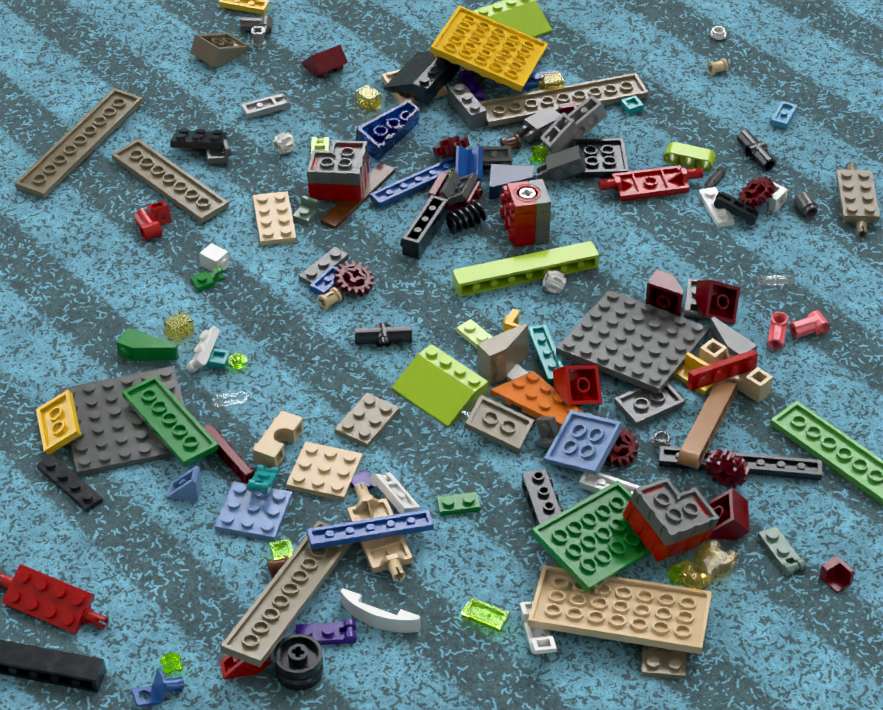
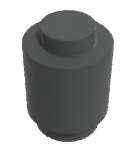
(806, 204)

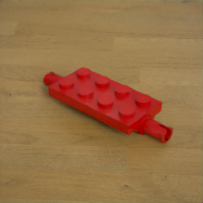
(651, 182)
(50, 600)

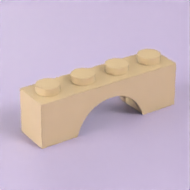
(754, 383)

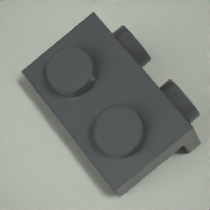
(496, 155)
(458, 188)

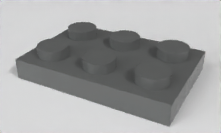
(644, 406)

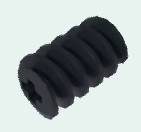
(465, 217)

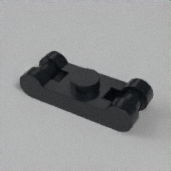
(736, 207)

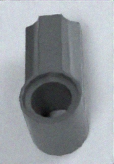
(265, 21)

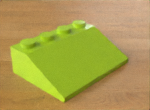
(519, 15)
(439, 385)

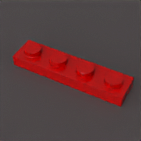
(722, 370)

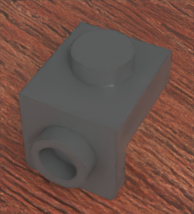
(218, 156)

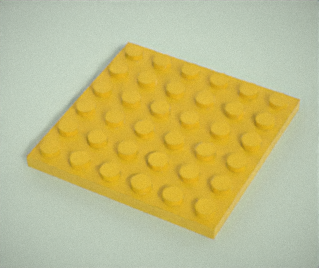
(488, 48)

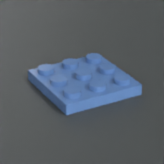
(583, 442)
(253, 512)

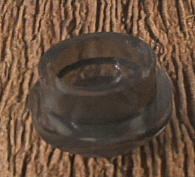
(661, 438)

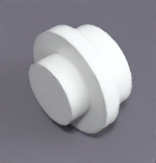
(718, 33)

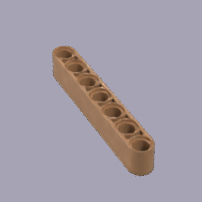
(707, 424)

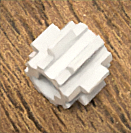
(284, 143)
(554, 282)

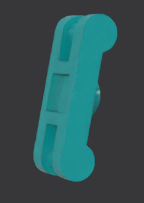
(263, 479)

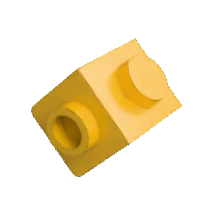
(511, 320)

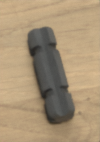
(716, 177)

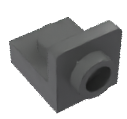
(548, 430)

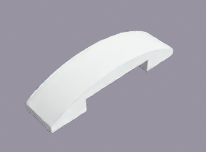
(402, 622)
(538, 639)

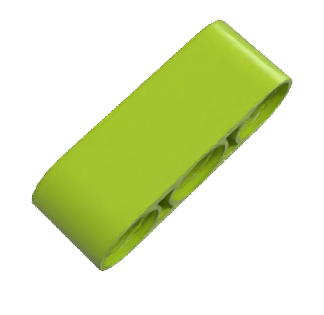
(689, 156)

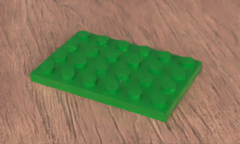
(593, 537)

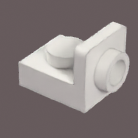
(778, 198)

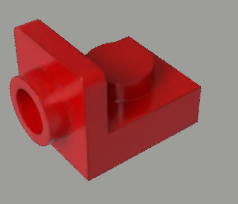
(160, 212)

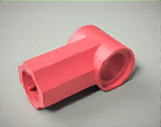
(813, 323)
(777, 330)

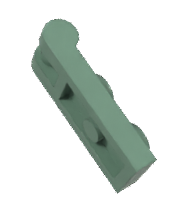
(781, 551)

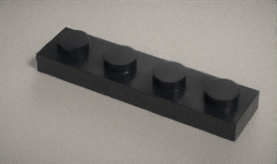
(69, 483)

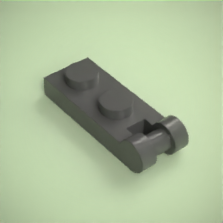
(690, 301)

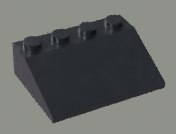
(422, 77)

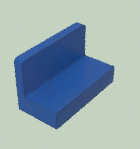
(469, 161)

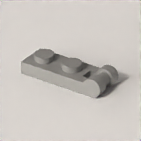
(265, 105)

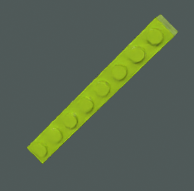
(524, 268)

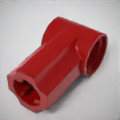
(148, 227)

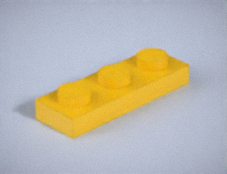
(251, 6)

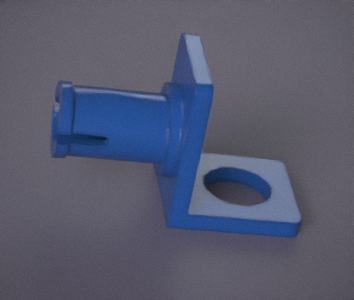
(158, 689)

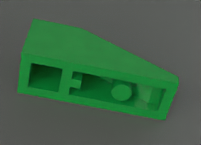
(144, 347)

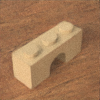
(283, 428)

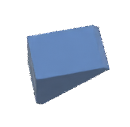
(186, 486)

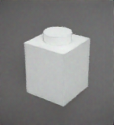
(214, 256)

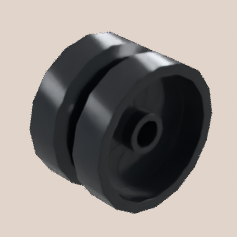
(298, 662)

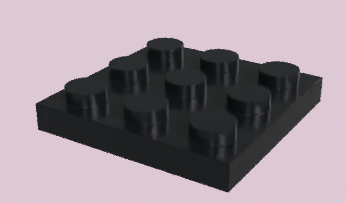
(602, 156)

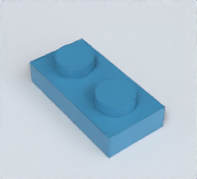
(783, 114)

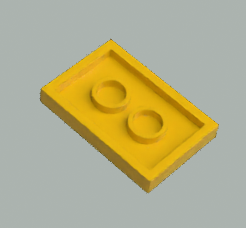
(58, 422)

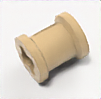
(718, 66)
(329, 298)

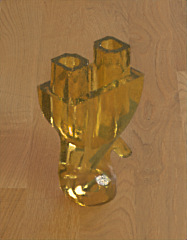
(709, 564)

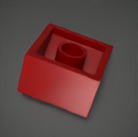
(578, 384)

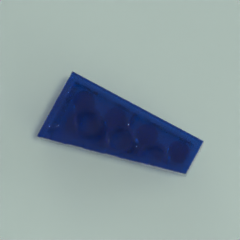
(388, 128)

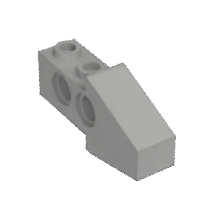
(573, 125)

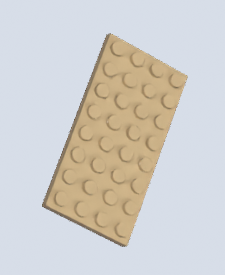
(622, 611)

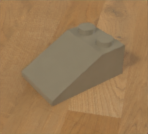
(217, 48)
(501, 353)

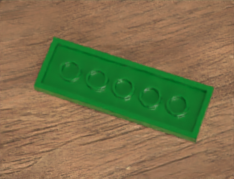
(170, 421)

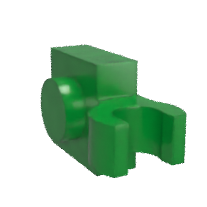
(207, 280)

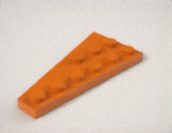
(534, 397)

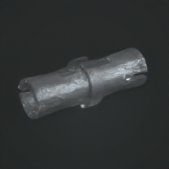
(775, 281)

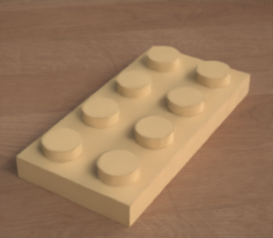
(274, 218)

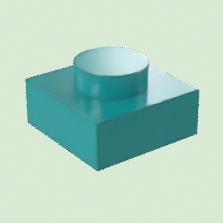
(632, 104)
(218, 358)

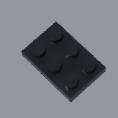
(198, 139)

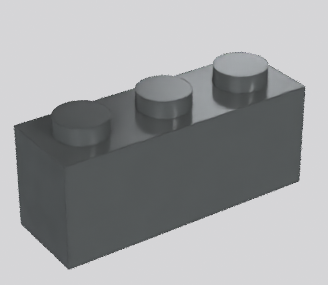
(467, 106)

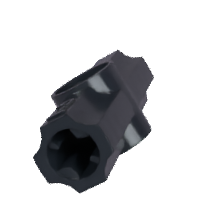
(756, 150)
(383, 335)

